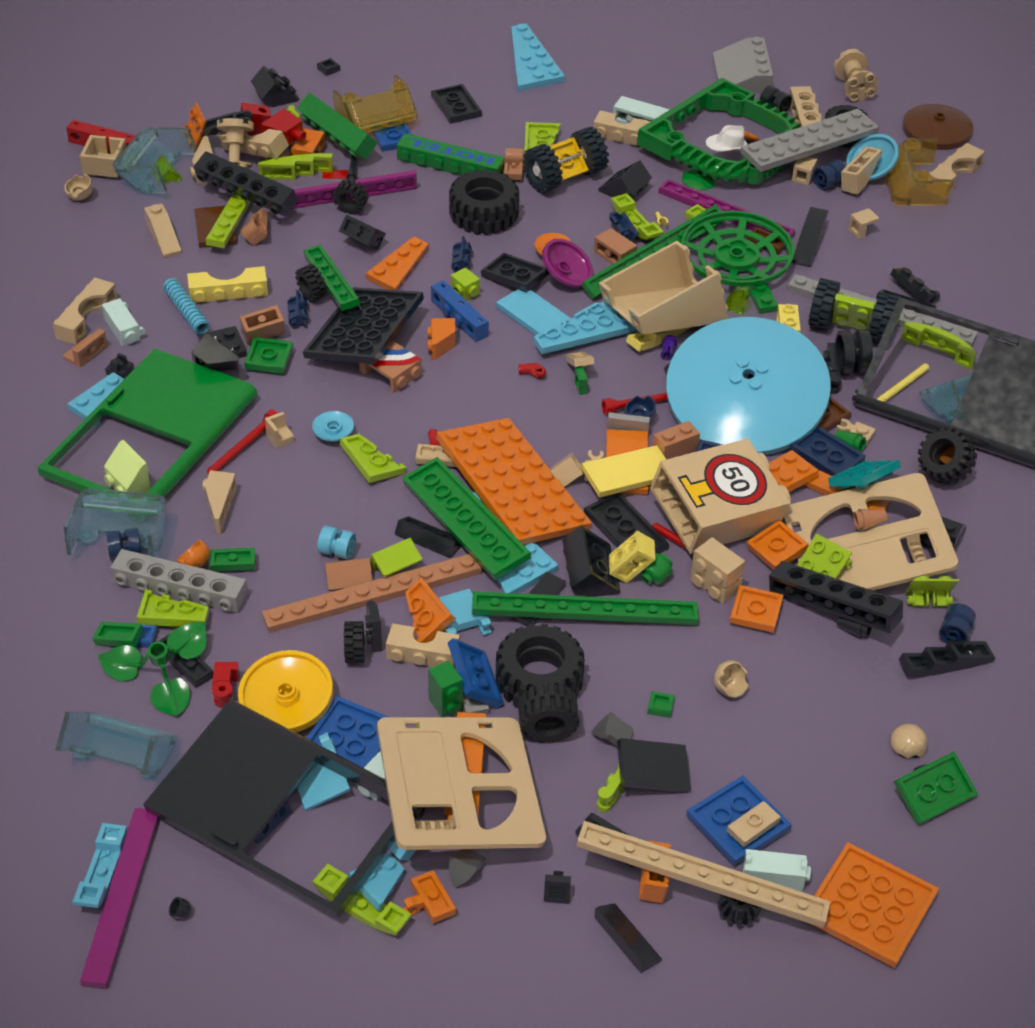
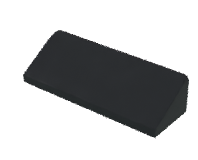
(427, 536)
(627, 937)

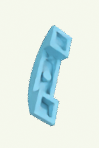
(102, 867)

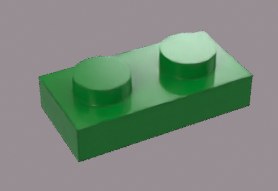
(763, 299)
(232, 559)

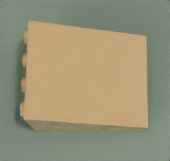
(664, 294)

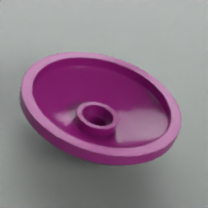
(567, 262)

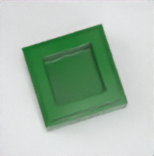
(581, 380)
(660, 704)

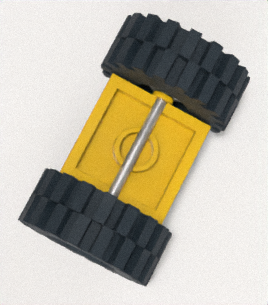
(555, 163)

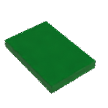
(935, 788)

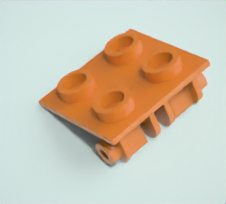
(196, 124)

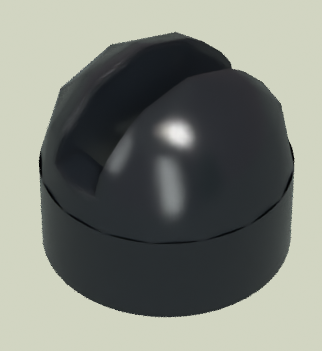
(180, 908)

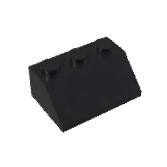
(589, 564)

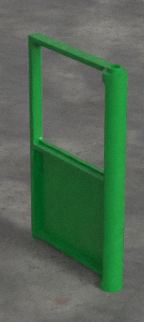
(169, 400)

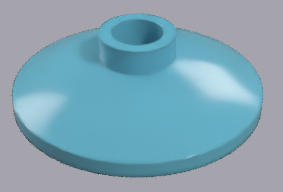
(333, 425)

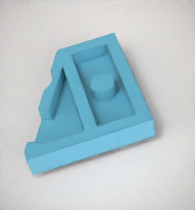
(381, 881)

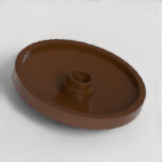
(938, 121)

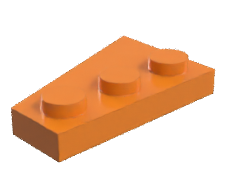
(427, 611)

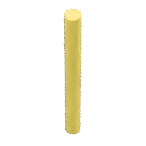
(904, 382)

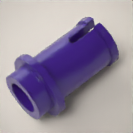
(669, 343)

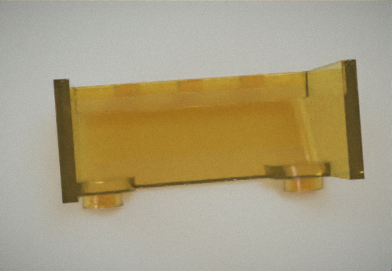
(379, 109)
(915, 187)

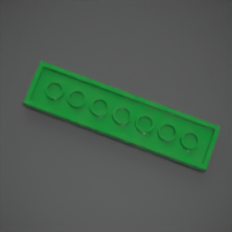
(467, 518)

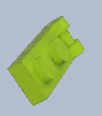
(610, 793)

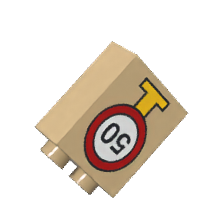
(719, 494)

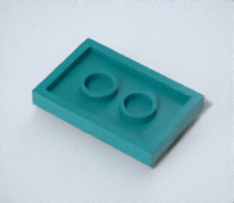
(864, 473)

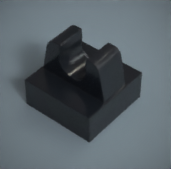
(120, 366)
(557, 887)

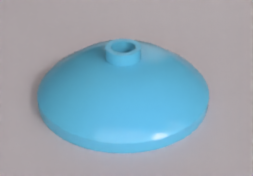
(889, 155)

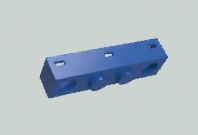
(465, 315)

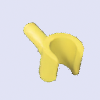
(661, 220)

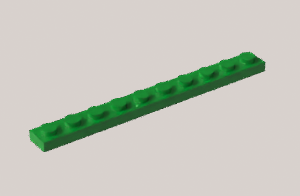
(592, 284)
(584, 608)

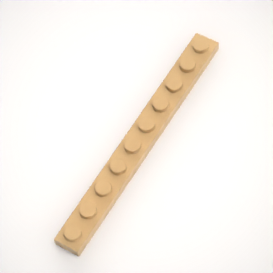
(703, 874)

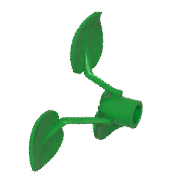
(166, 697)

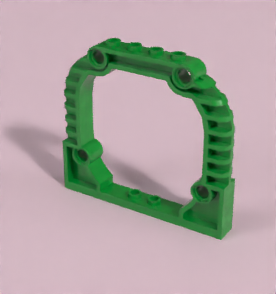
(721, 95)

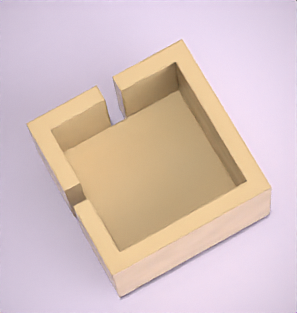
(95, 156)
(717, 570)

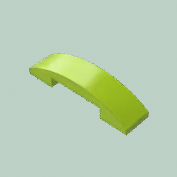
(628, 205)
(942, 340)
(388, 919)

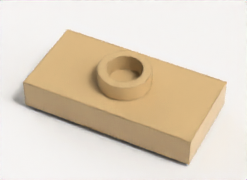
(579, 359)
(428, 452)
(753, 824)

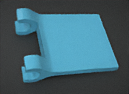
(461, 608)
(320, 782)

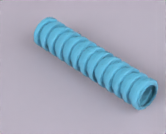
(186, 306)

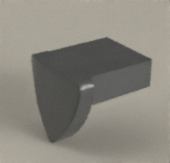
(612, 729)
(464, 866)

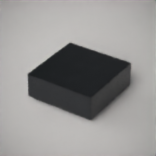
(328, 66)

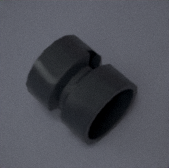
(776, 98)

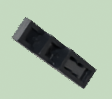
(810, 236)
(947, 659)

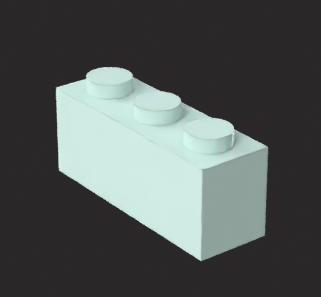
(630, 108)

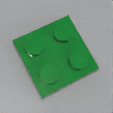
(268, 355)

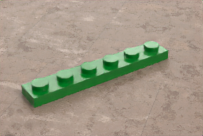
(334, 280)

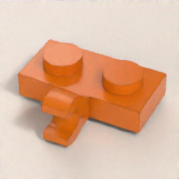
(430, 896)

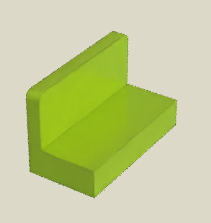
(395, 557)

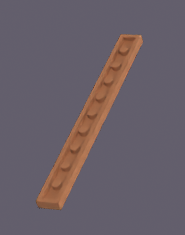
(376, 590)

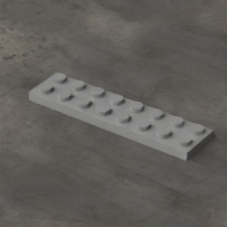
(809, 140)

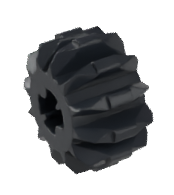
(737, 911)

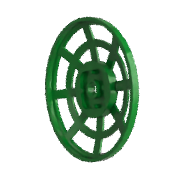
(739, 253)

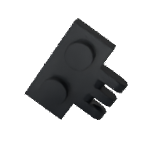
(373, 623)

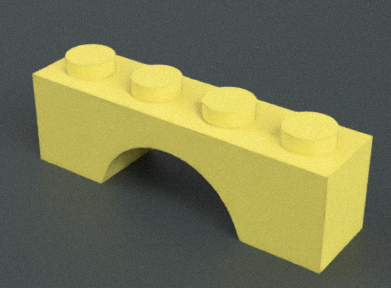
(247, 285)

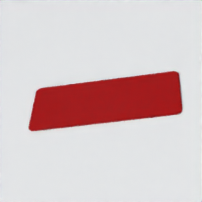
(336, 174)

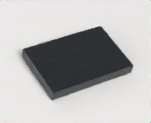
(456, 103)
(515, 272)
(653, 765)

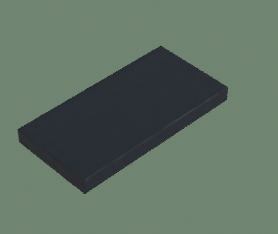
(620, 520)

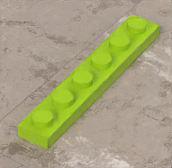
(227, 222)

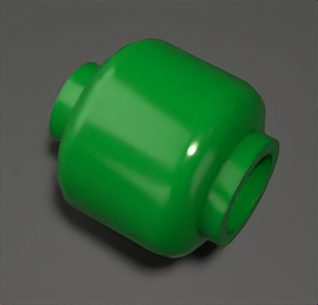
(658, 570)

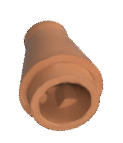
(867, 518)

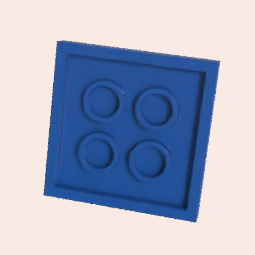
(351, 729)
(725, 807)

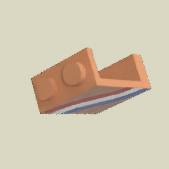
(397, 365)

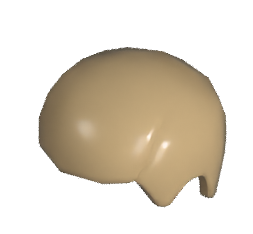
(79, 187)
(731, 679)
(909, 741)

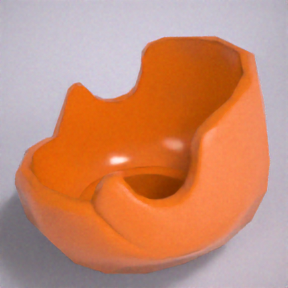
(196, 555)

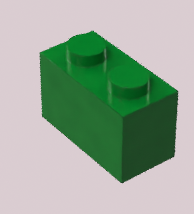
(445, 689)

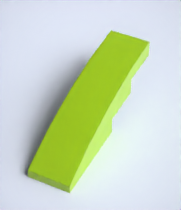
(296, 165)

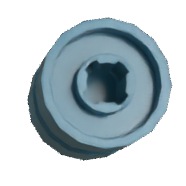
(336, 542)

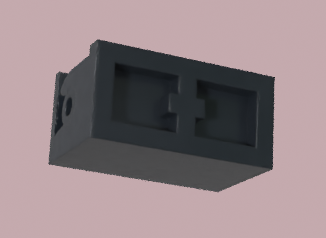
(362, 232)

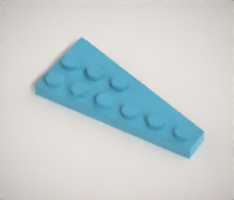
(532, 62)
(588, 325)
(528, 572)

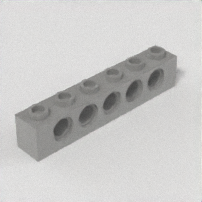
(179, 580)

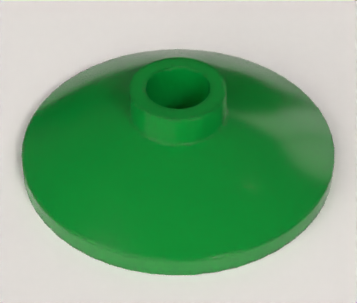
(698, 180)

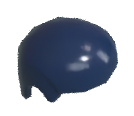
(641, 407)

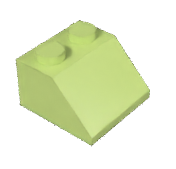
(126, 470)

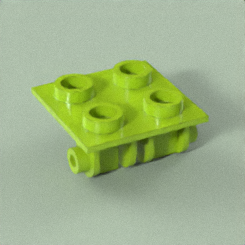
(825, 557)
(922, 587)

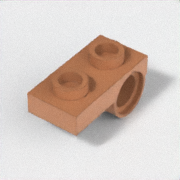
(514, 163)
(256, 228)

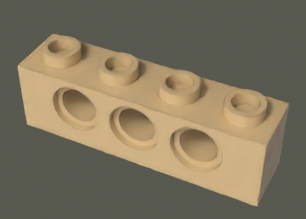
(803, 105)

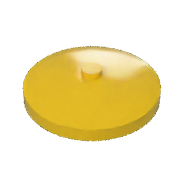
(288, 689)

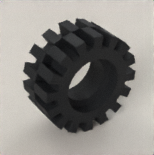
(354, 189)
(311, 282)
(354, 642)

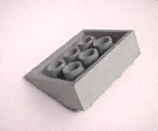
(745, 64)

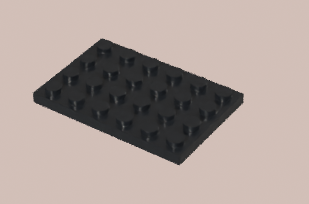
(366, 329)

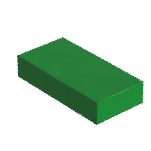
(118, 634)

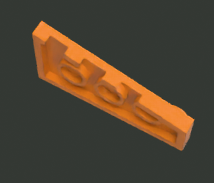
(396, 266)

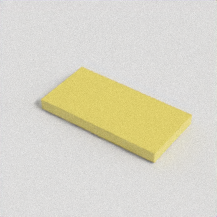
(623, 470)

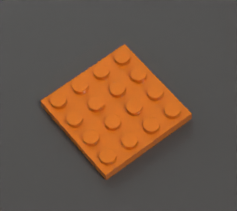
(874, 904)

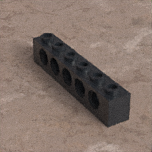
(245, 183)
(836, 596)

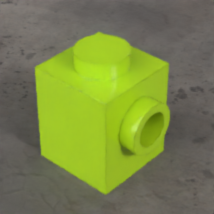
(465, 283)

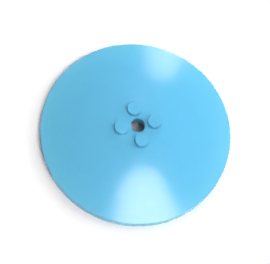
(771, 408)

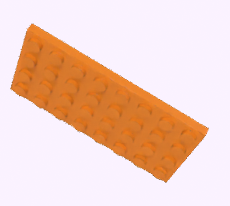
(513, 480)

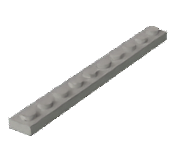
(807, 287)

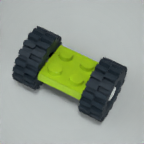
(850, 311)

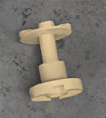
(852, 69)
(235, 137)

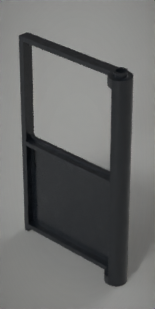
(996, 401)
(240, 779)

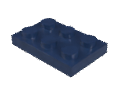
(827, 452)

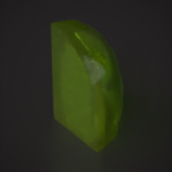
(167, 170)
(738, 300)

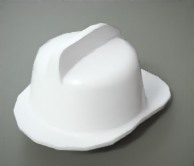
(728, 139)

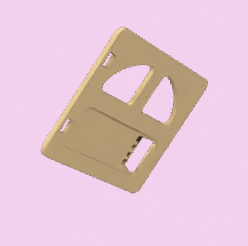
(877, 550)
(430, 770)

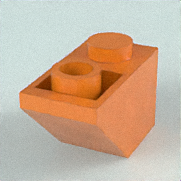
(442, 334)

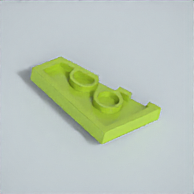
(369, 460)

